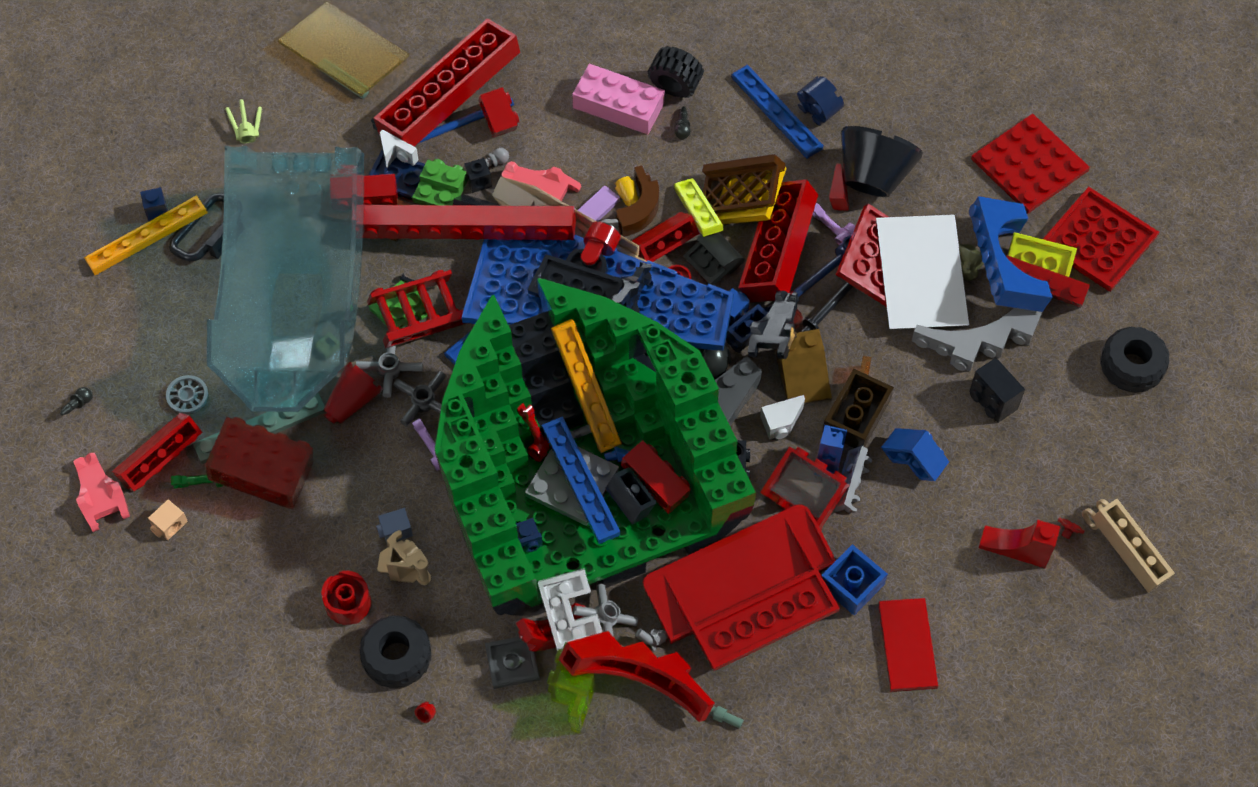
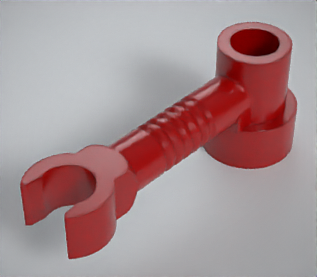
(539, 448)

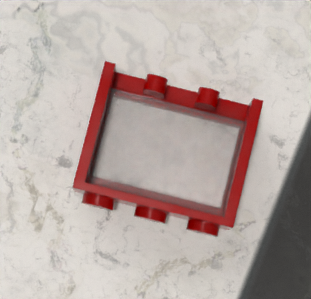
(805, 483)

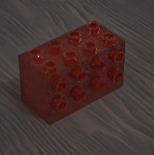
(259, 462)

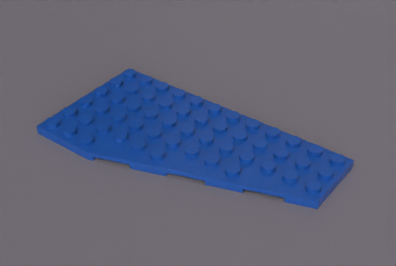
(680, 304)

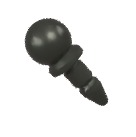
(682, 127)
(82, 396)

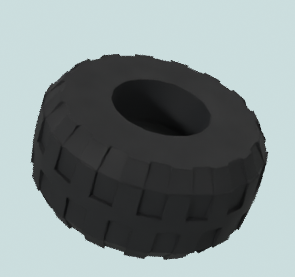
(1133, 376)
(401, 671)

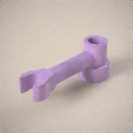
(841, 233)
(423, 433)

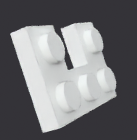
(555, 596)

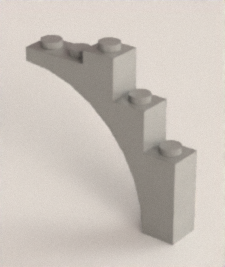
(989, 339)

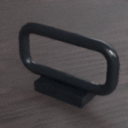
(212, 244)

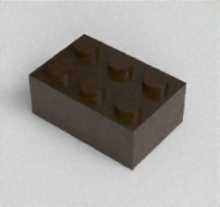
(859, 407)

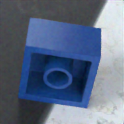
(854, 579)

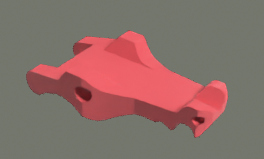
(551, 180)
(98, 492)

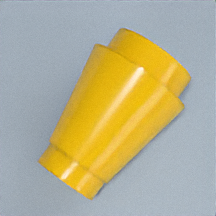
(627, 190)

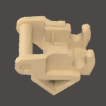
(403, 561)

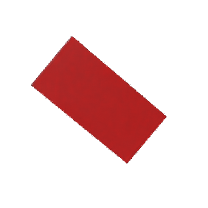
(908, 645)

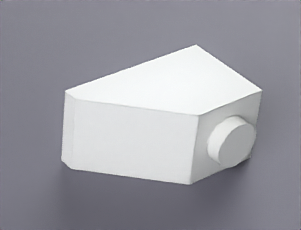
(781, 416)

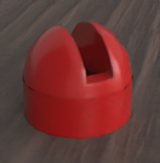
(422, 709)

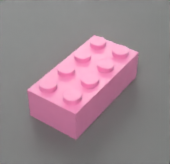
(618, 99)

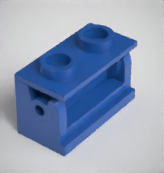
(832, 447)

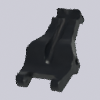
(633, 286)
(777, 327)

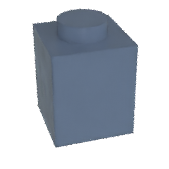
(393, 522)

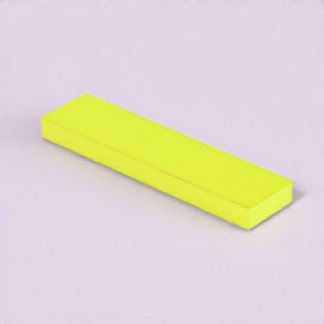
(698, 207)

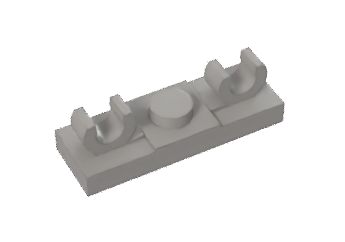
(852, 470)

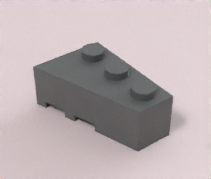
(737, 387)

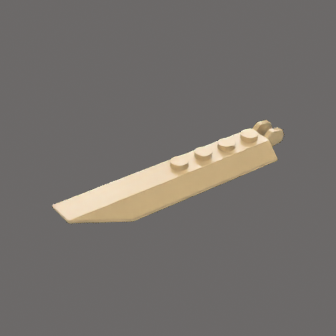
(516, 193)

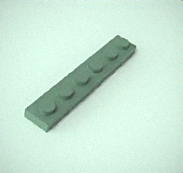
(272, 421)

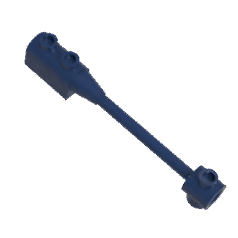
(739, 333)

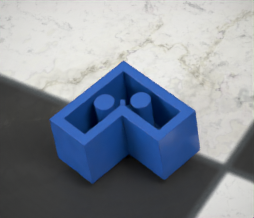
(917, 451)

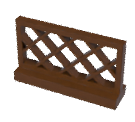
(742, 170)

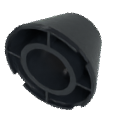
(874, 161)

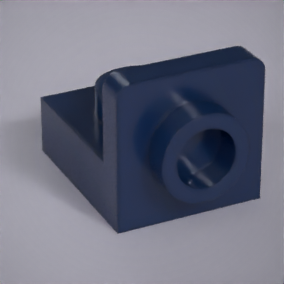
(528, 535)

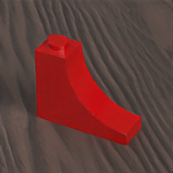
(1028, 544)

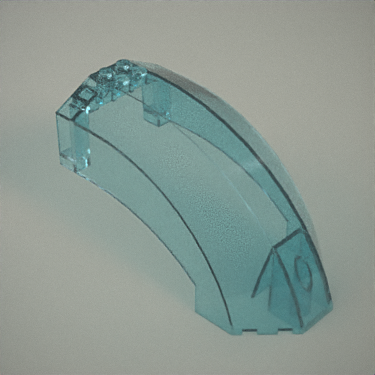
(287, 274)

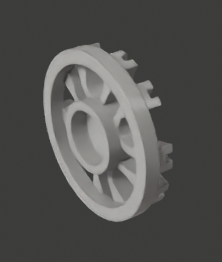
(187, 394)

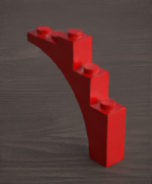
(637, 662)

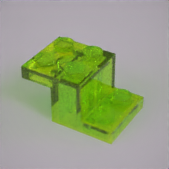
(572, 692)

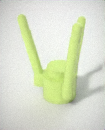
(246, 132)

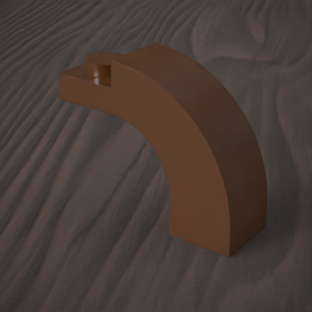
(640, 214)

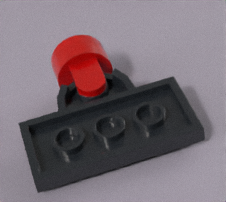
(586, 267)

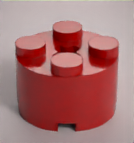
(346, 597)

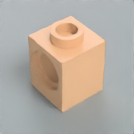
(167, 520)

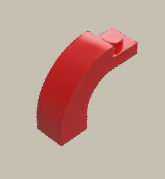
(538, 633)

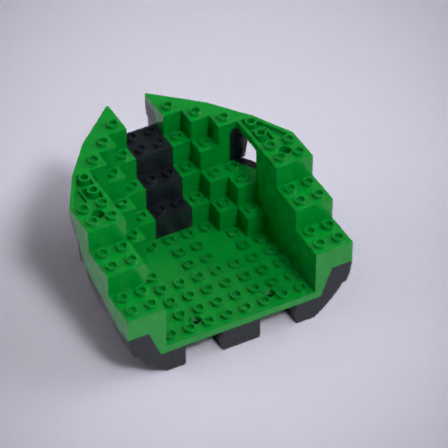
(653, 399)

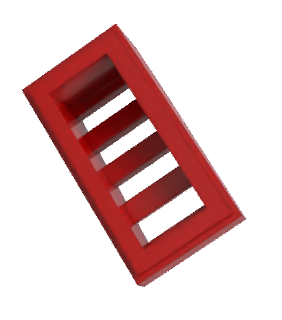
(838, 193)

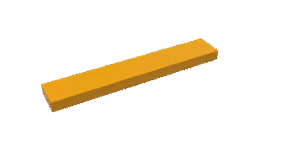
(145, 235)
(586, 385)

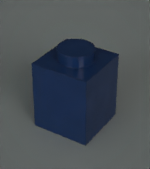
(153, 203)

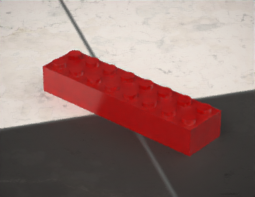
(448, 83)

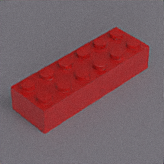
(779, 243)

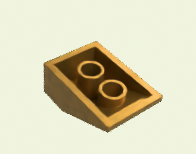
(805, 368)

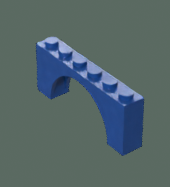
(1007, 282)

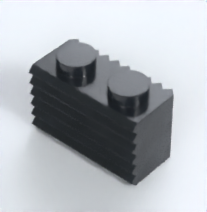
(630, 495)

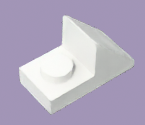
(395, 147)

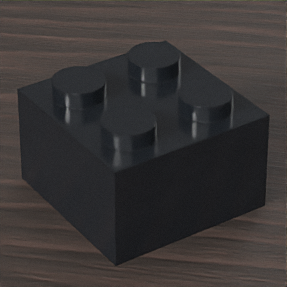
(996, 390)

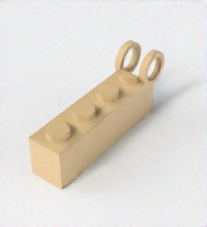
(1129, 543)

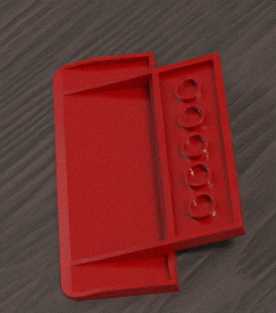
(747, 587)

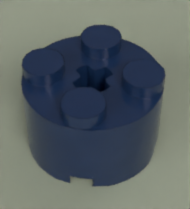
(819, 100)

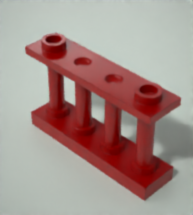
(414, 328)

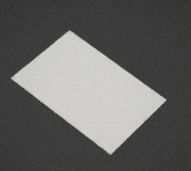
(922, 271)

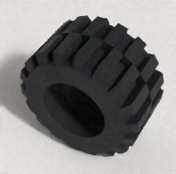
(675, 72)

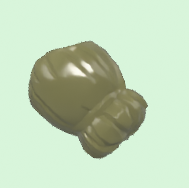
(970, 261)

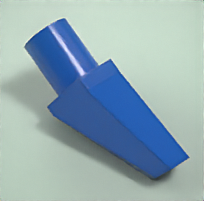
(618, 454)

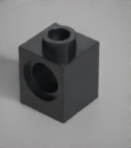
(478, 175)

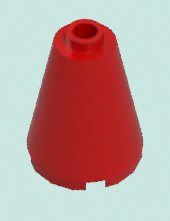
(350, 394)

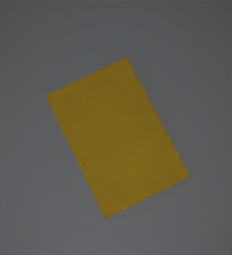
(343, 48)

